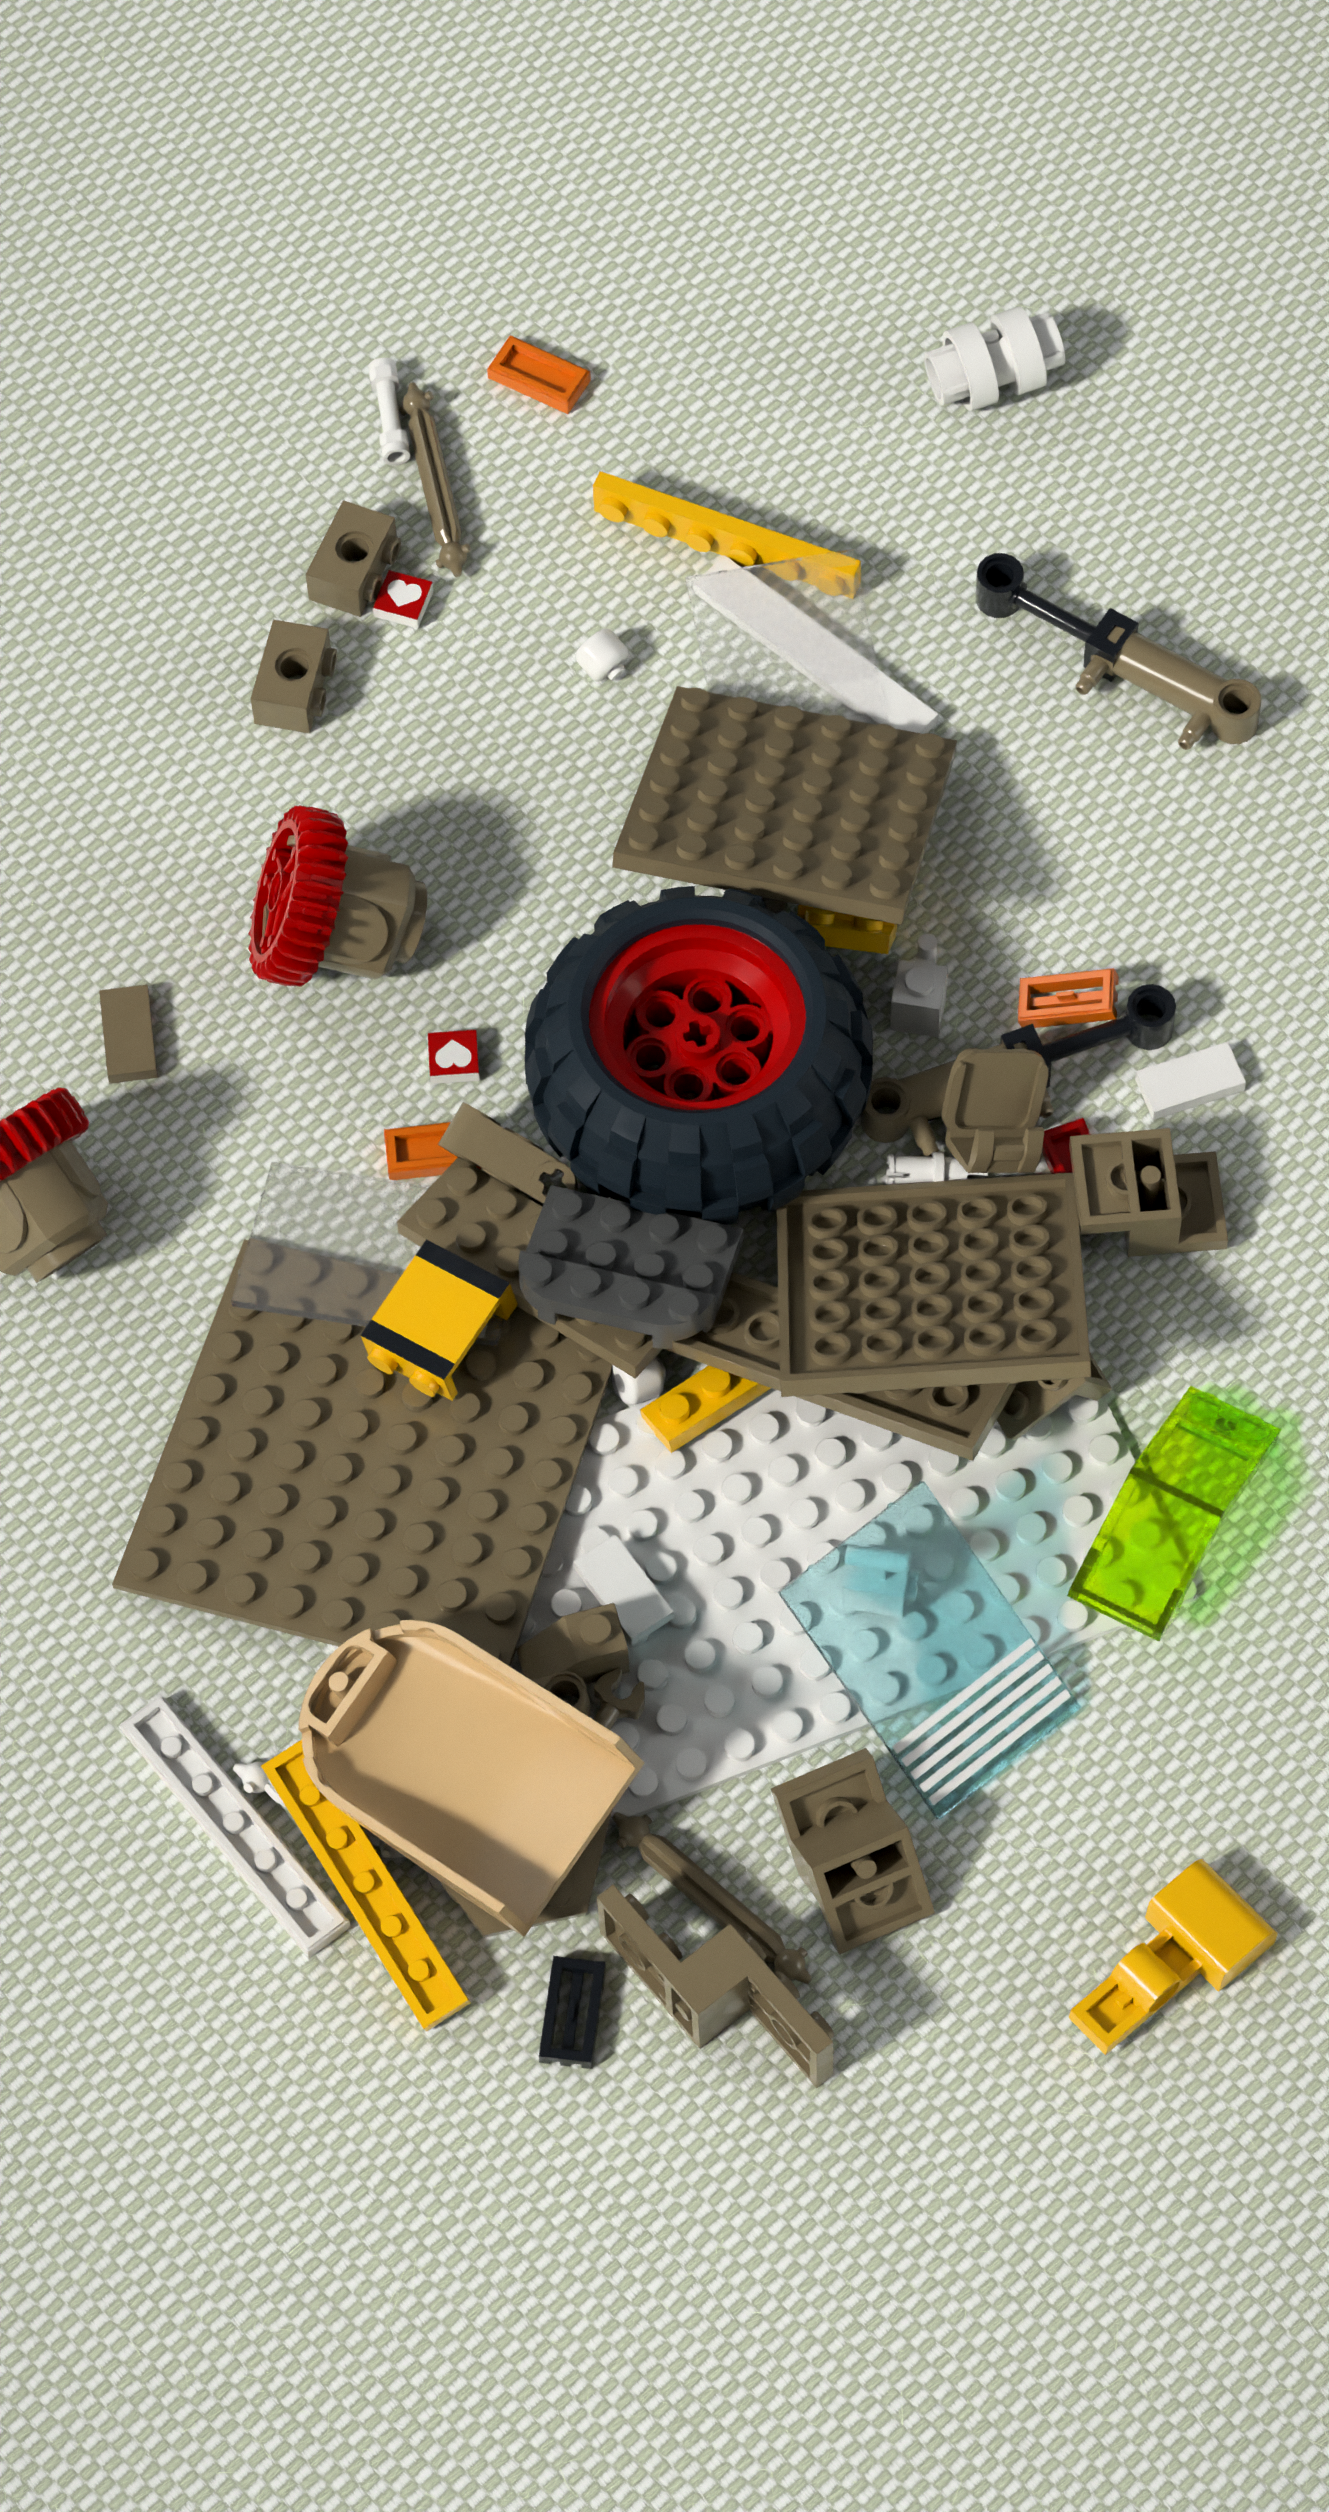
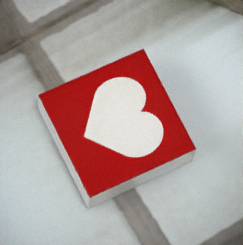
(403, 599)
(453, 1056)

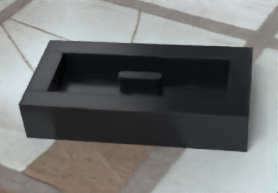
(567, 2054)

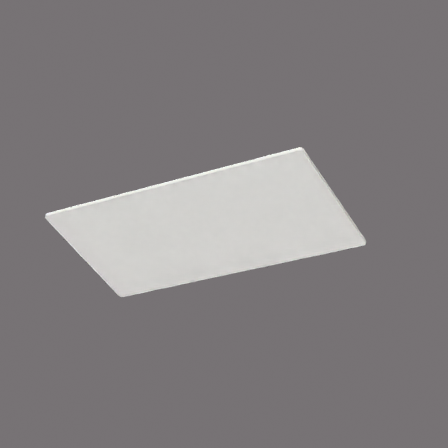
(757, 1505)

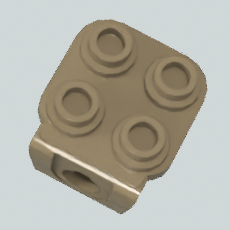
(993, 1110)

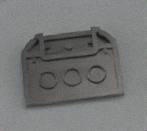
(627, 1266)

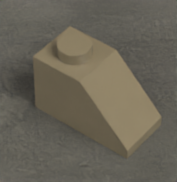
(579, 1643)

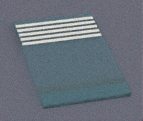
(929, 1649)

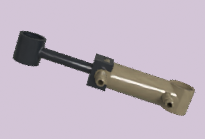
(1119, 650)
(922, 1095)

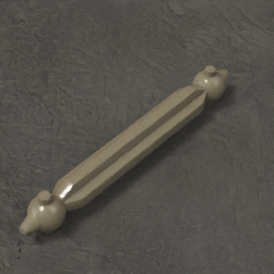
(435, 479)
(708, 1894)

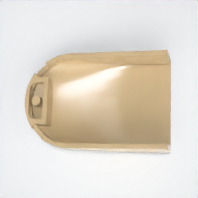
(461, 1764)

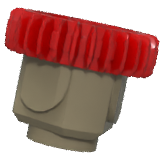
(331, 904)
(46, 1188)

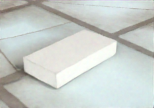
(1190, 1080)
(618, 1579)

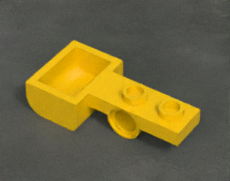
(1200, 1930)

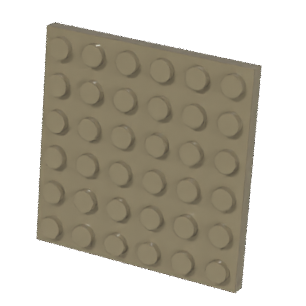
(786, 804)
(931, 1285)

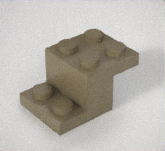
(1147, 1192)
(852, 1851)

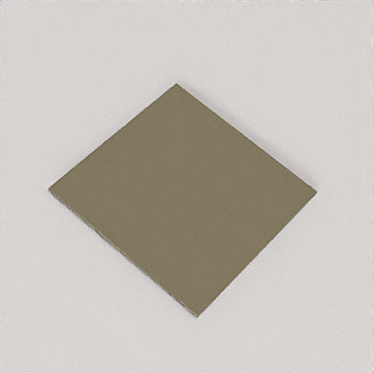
(351, 1500)

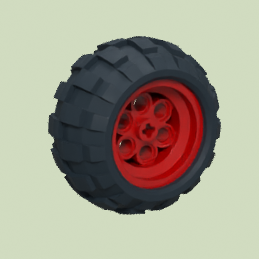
(651, 992)

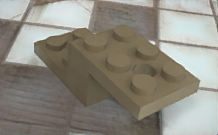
(717, 1984)

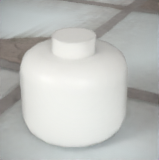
(602, 656)
(643, 1388)

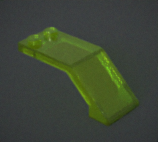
(1171, 1512)

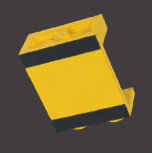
(434, 1318)

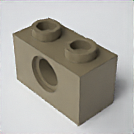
(353, 535)
(290, 652)

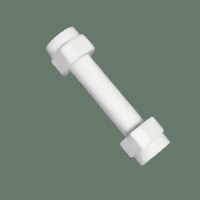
(393, 439)

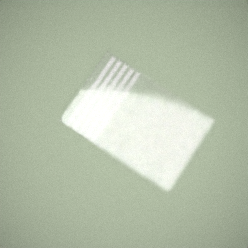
(789, 636)
(329, 1246)

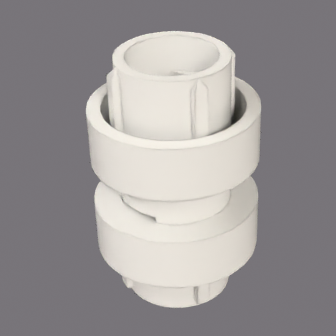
(1011, 353)

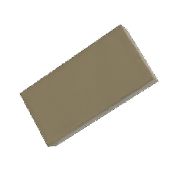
(128, 1034)

